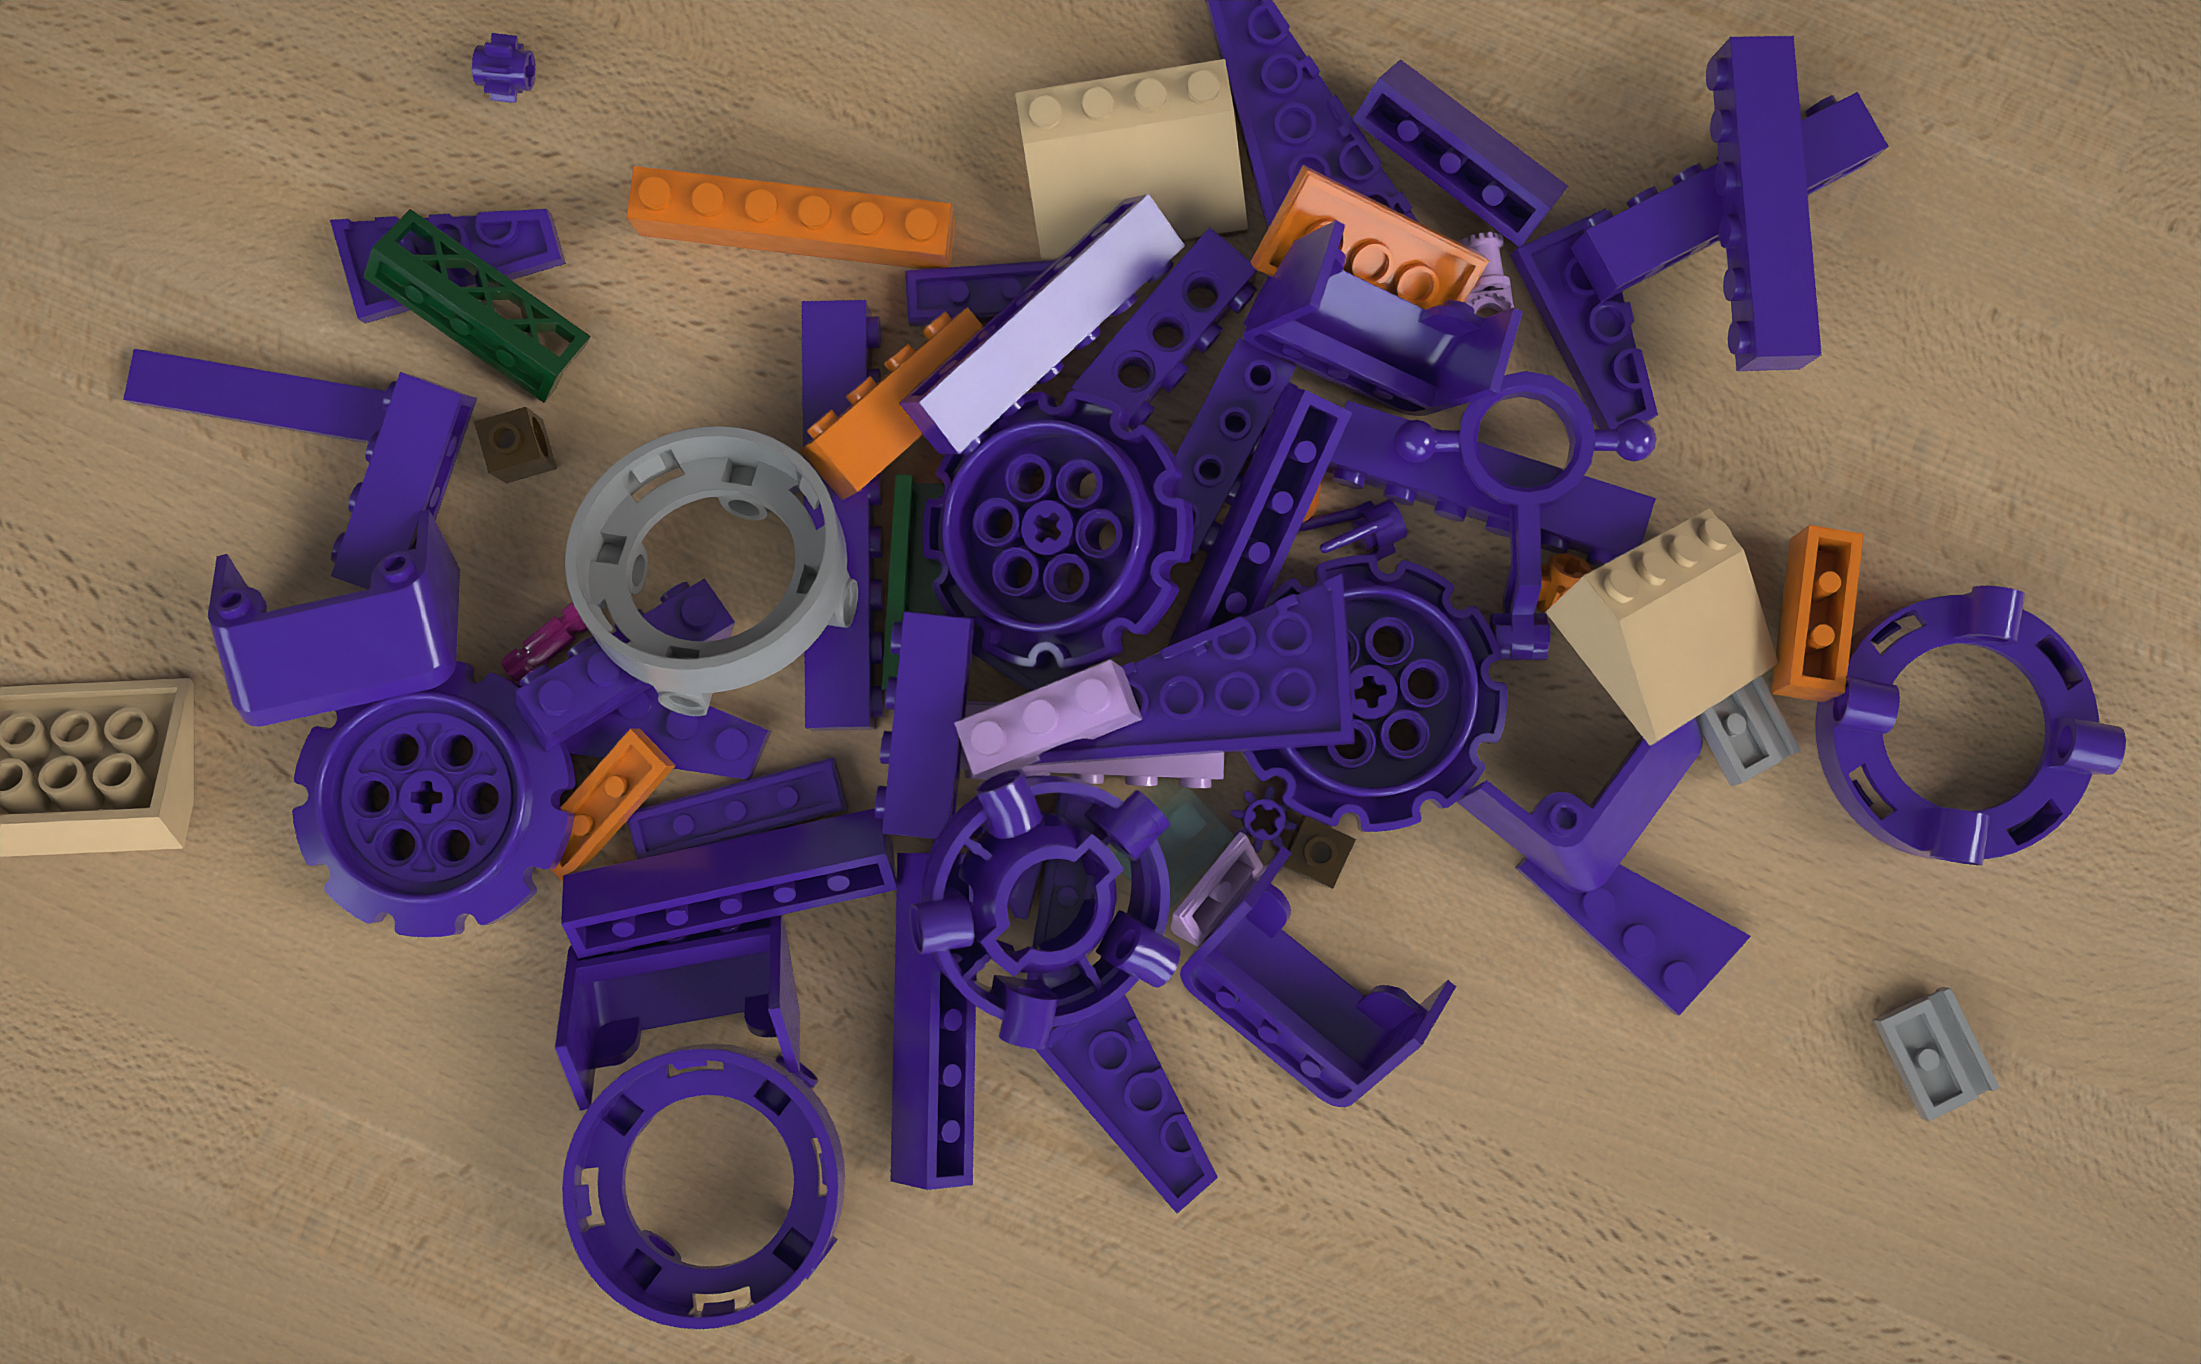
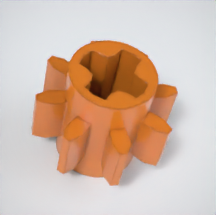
(1558, 577)

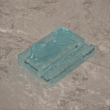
(1188, 844)

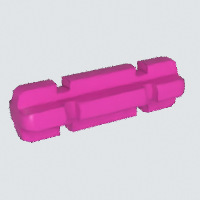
(544, 643)

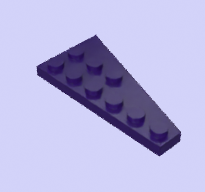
(1289, 111)
(1239, 687)

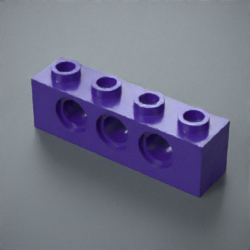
(1209, 265)

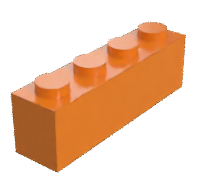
(875, 428)

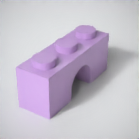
(1058, 713)

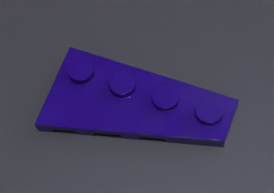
(509, 241)
(1589, 333)
(700, 744)
(1648, 931)
(1128, 1093)

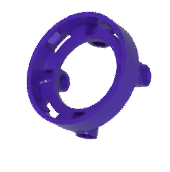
(2074, 741)
(645, 1269)

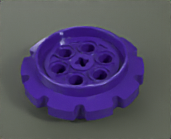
(1121, 585)
(1465, 708)
(432, 888)

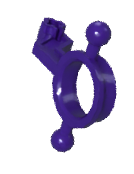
(1518, 629)

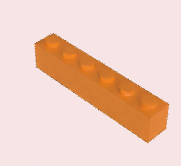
(791, 219)

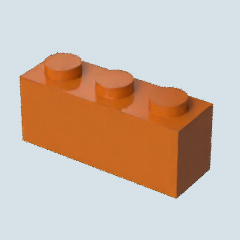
(1817, 613)

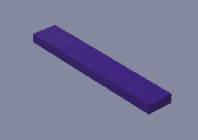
(254, 396)

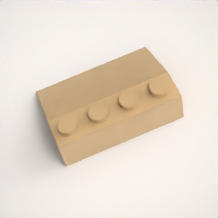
(1130, 138)
(1670, 625)
(96, 766)

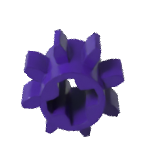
(503, 68)
(1278, 823)

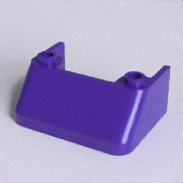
(1374, 339)
(343, 646)
(1584, 842)
(673, 983)
(1298, 1005)

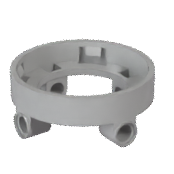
(749, 478)

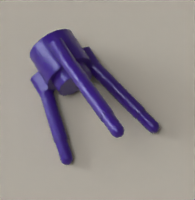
(1375, 528)

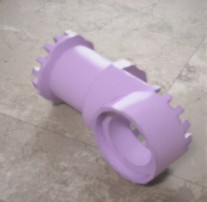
(1492, 287)

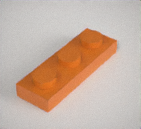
(611, 797)

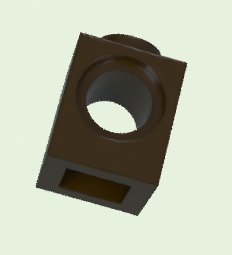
(515, 445)
(1318, 851)

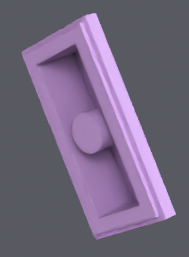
(1216, 891)

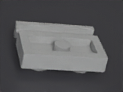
(1747, 732)
(1936, 1053)

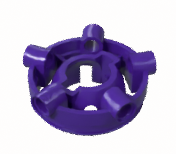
(1013, 841)

